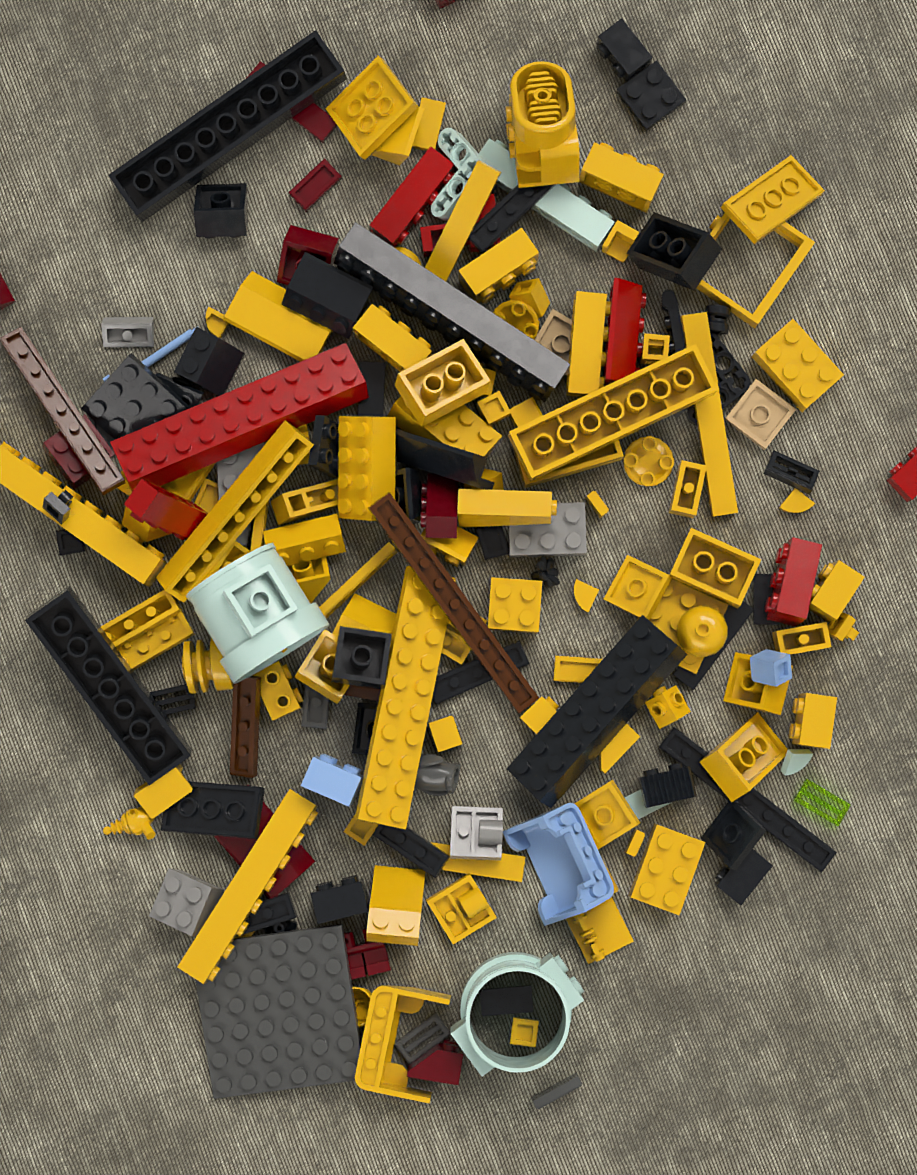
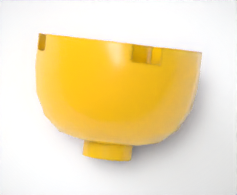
(702, 631)

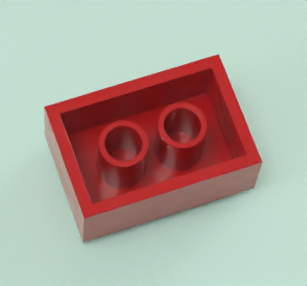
(793, 581)

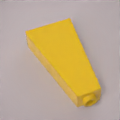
(504, 507)

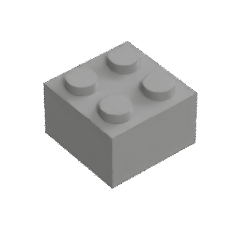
(185, 901)

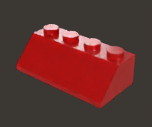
(623, 330)

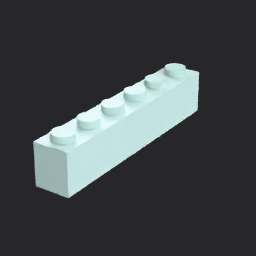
(559, 205)

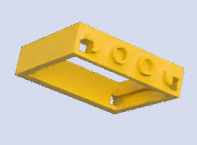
(786, 231)

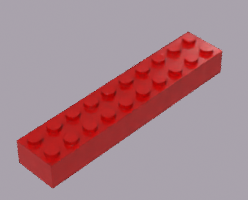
(240, 418)

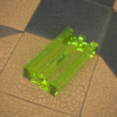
(803, 791)

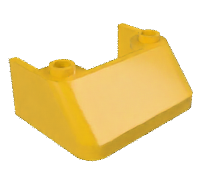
(374, 1065)

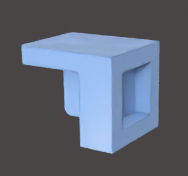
(771, 667)

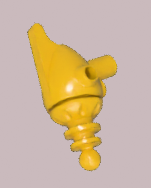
(133, 821)

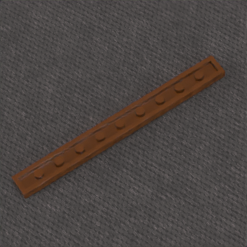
(453, 602)

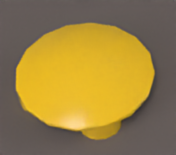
(520, 317)
(648, 461)

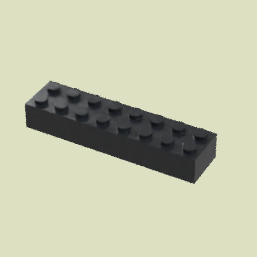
(109, 685)
(596, 712)

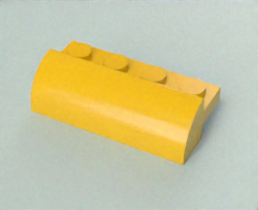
(149, 629)

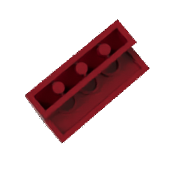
(298, 863)

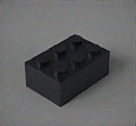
(674, 251)

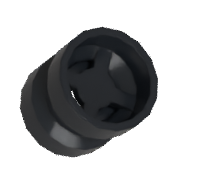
(717, 318)

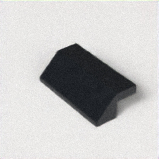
(441, 459)

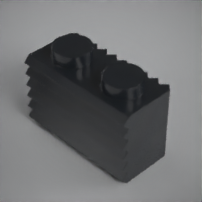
(667, 785)

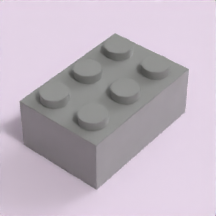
(561, 538)

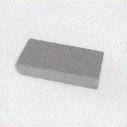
(128, 331)

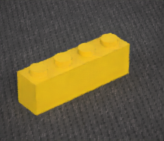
(587, 343)

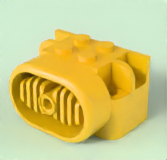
(543, 125)

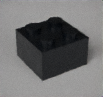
(361, 657)
(340, 900)

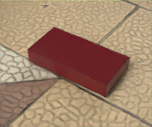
(315, 185)

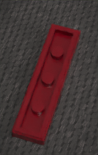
(311, 118)

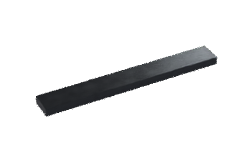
(762, 809)

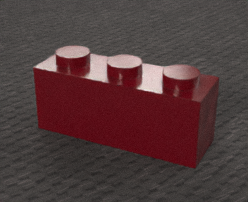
(439, 507)

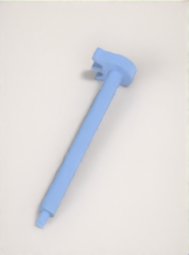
(166, 349)

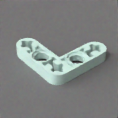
(464, 167)

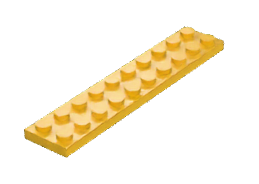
(403, 707)

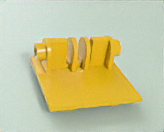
(600, 931)

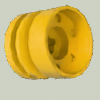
(203, 666)

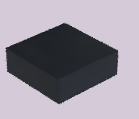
(68, 543)

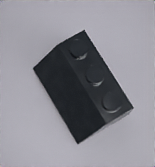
(327, 295)

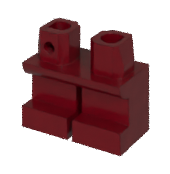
(375, 956)

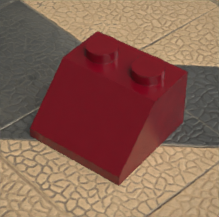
(300, 241)
(439, 1064)

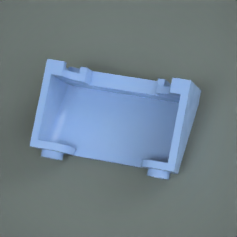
(564, 862)

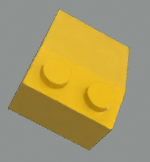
(744, 757)
(395, 905)

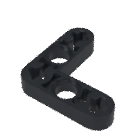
(725, 385)

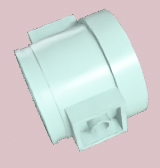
(255, 612)
(548, 968)

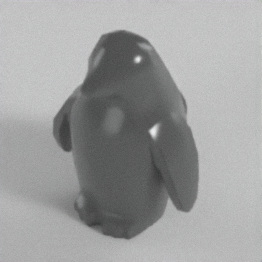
(436, 775)

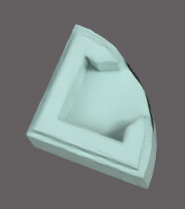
(795, 760)

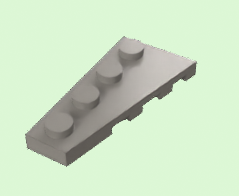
(229, 470)

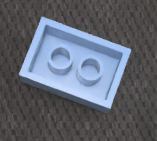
(332, 779)

